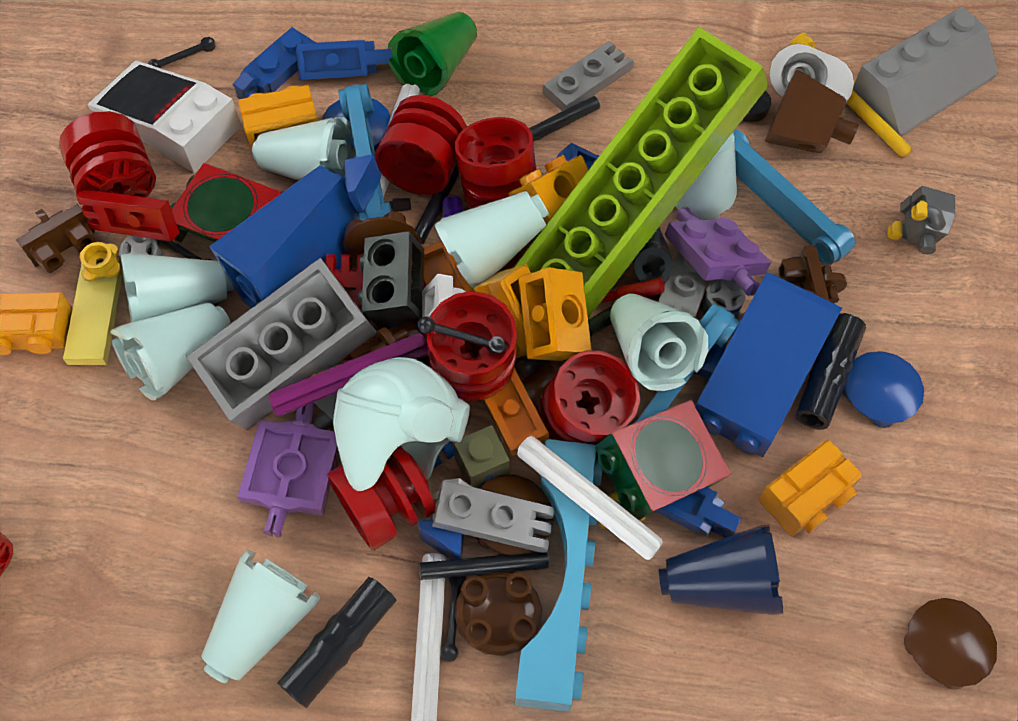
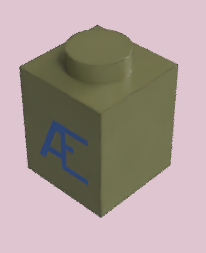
(481, 457)

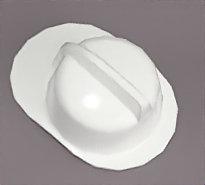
(814, 63)

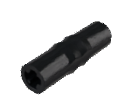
(831, 372)
(337, 642)

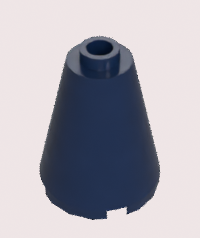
(727, 574)

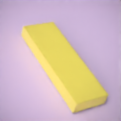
(93, 320)

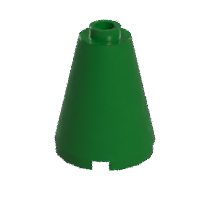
(431, 51)

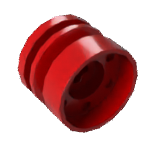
(420, 145)
(107, 155)
(493, 158)
(480, 316)
(596, 383)
(393, 493)

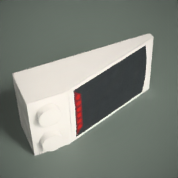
(171, 112)

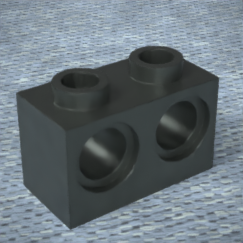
(400, 277)

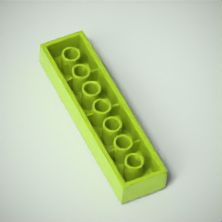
(649, 164)

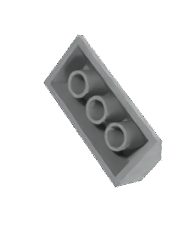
(928, 71)
(279, 342)

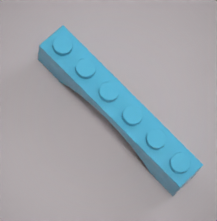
(548, 661)

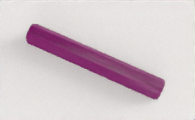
(331, 380)

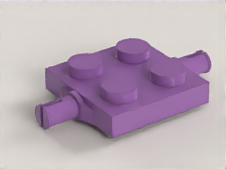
(718, 249)
(289, 468)

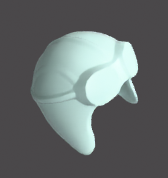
(392, 407)

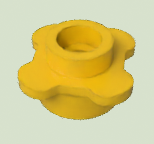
(98, 252)

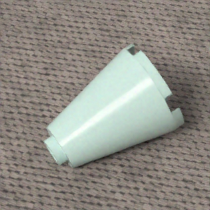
(304, 147)
(715, 186)
(491, 234)
(171, 284)
(658, 341)
(159, 345)
(254, 616)

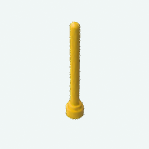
(866, 113)

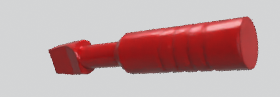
(644, 289)

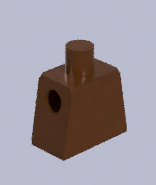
(810, 116)

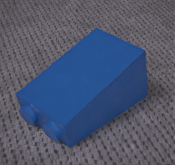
(287, 235)
(765, 364)

